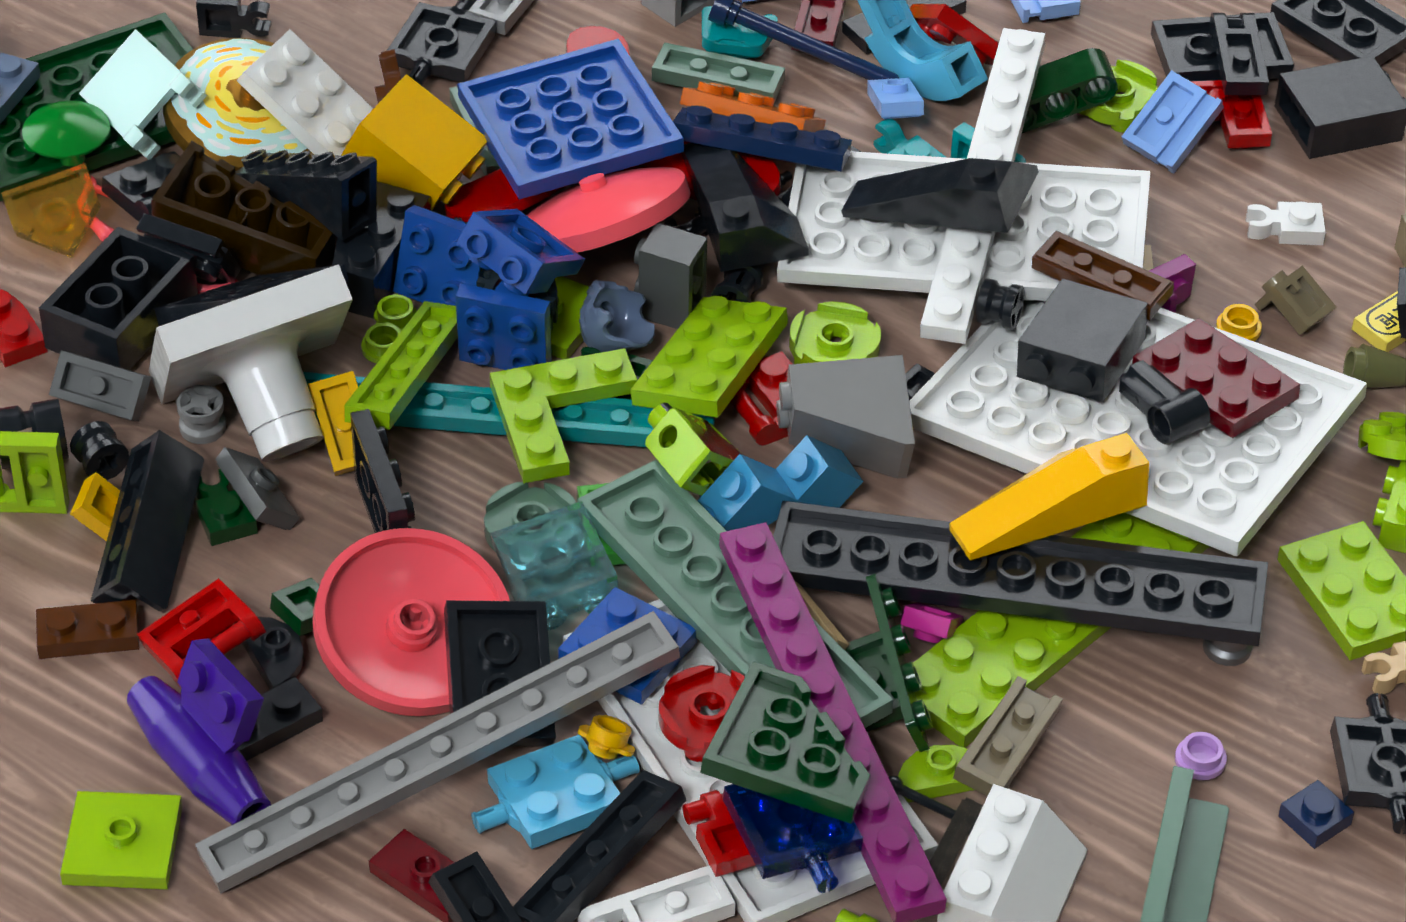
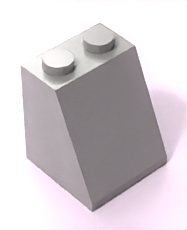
(853, 407)

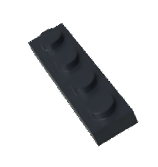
(602, 850)

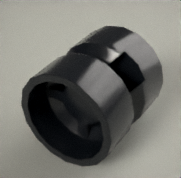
(41, 417)

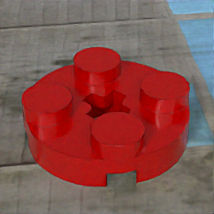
(681, 711)

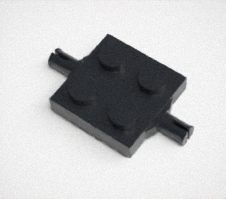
(443, 41)
(1373, 760)

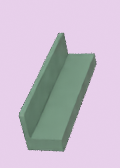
(1185, 855)

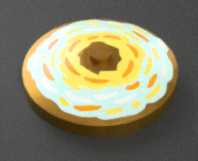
(229, 118)

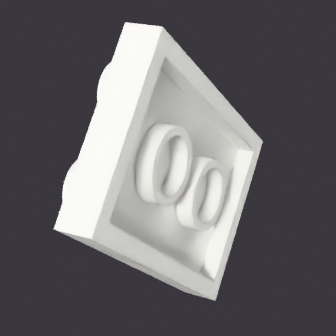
(305, 95)

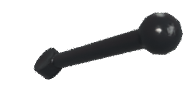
(921, 799)

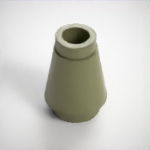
(1375, 367)

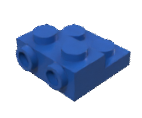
(517, 250)

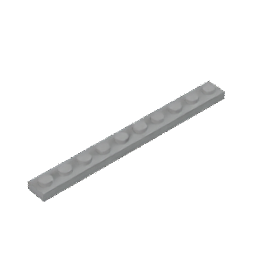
(436, 751)

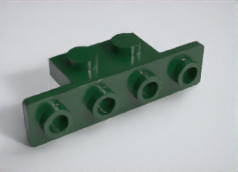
(884, 660)

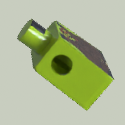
(684, 446)

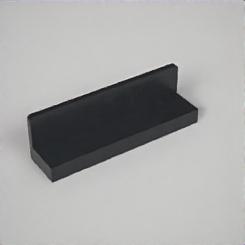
(149, 523)

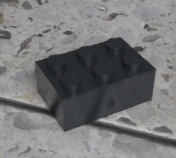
(111, 299)

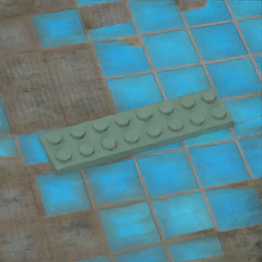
(677, 554)

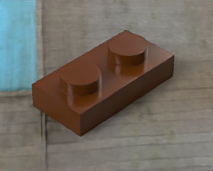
(87, 629)

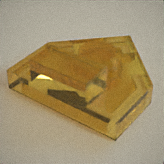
(54, 209)

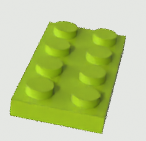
(710, 356)

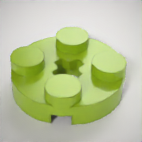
(1120, 111)
(813, 334)
(1385, 436)

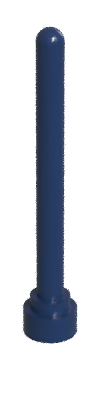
(732, 12)

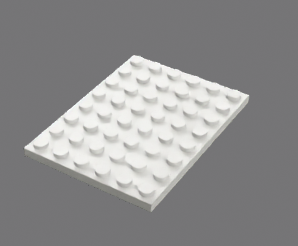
(1197, 486)

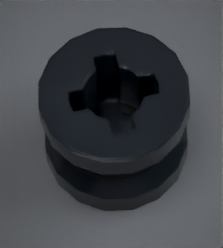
(999, 304)
(99, 450)

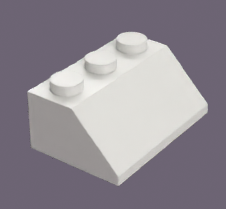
(1014, 863)

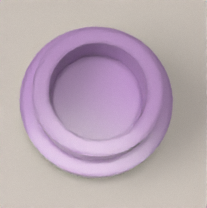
(1202, 754)

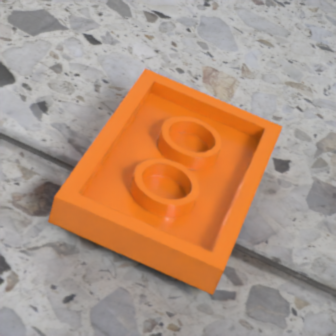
(722, 101)

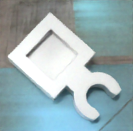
(1292, 222)

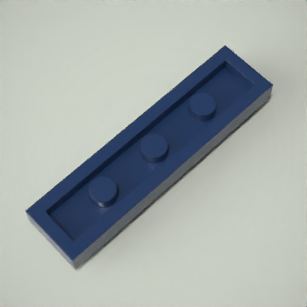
(774, 140)

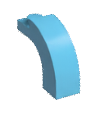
(905, 49)

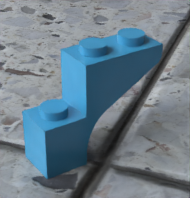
(754, 491)

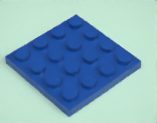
(570, 118)

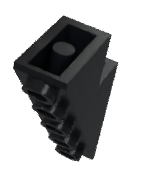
(328, 186)

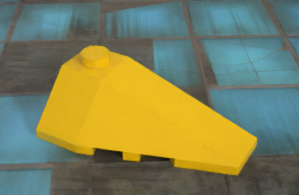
(1058, 497)

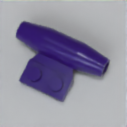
(203, 728)

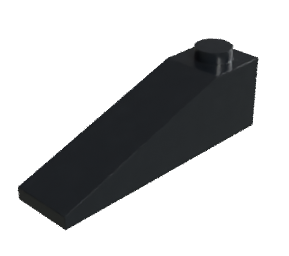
(950, 194)
(740, 210)

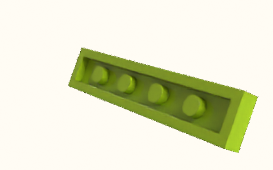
(406, 364)

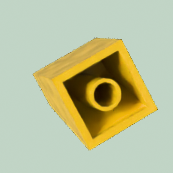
(419, 143)

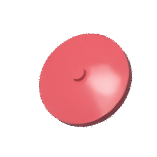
(612, 206)
(384, 616)

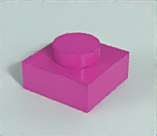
(930, 622)

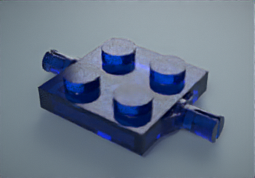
(789, 836)

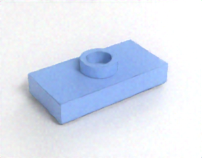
(895, 98)

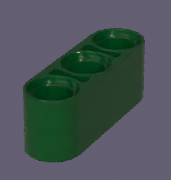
(1070, 87)

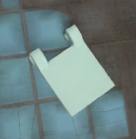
(135, 88)

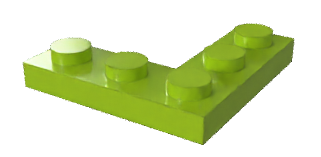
(531, 391)

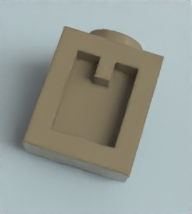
(1297, 299)

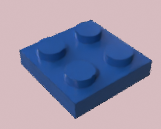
(615, 612)

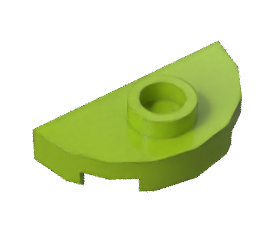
(933, 771)

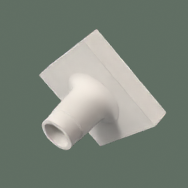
(256, 352)

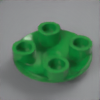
(66, 131)

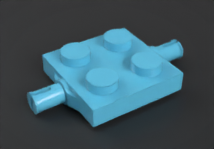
(552, 791)

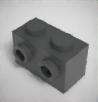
(671, 274)

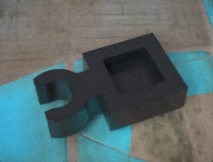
(229, 18)

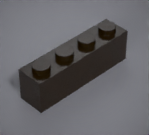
(252, 223)

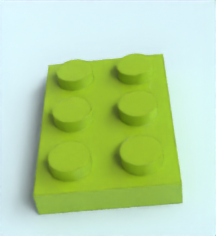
(1350, 587)

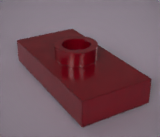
(407, 867)

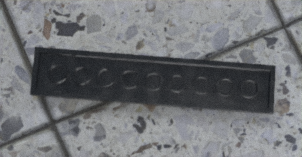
(1039, 579)

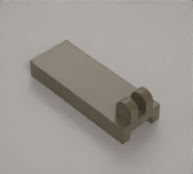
(1007, 738)

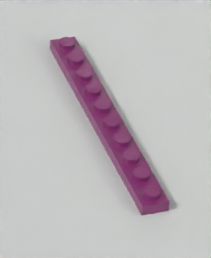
(797, 648)

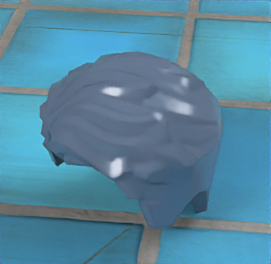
(614, 318)

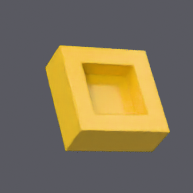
(96, 504)

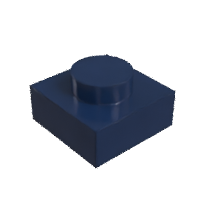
(1316, 814)

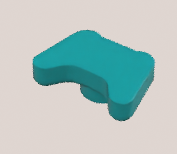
(733, 40)

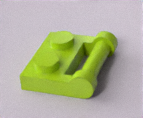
(36, 473)

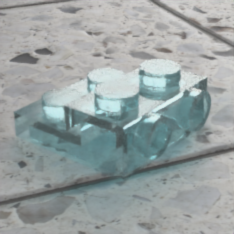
(556, 562)

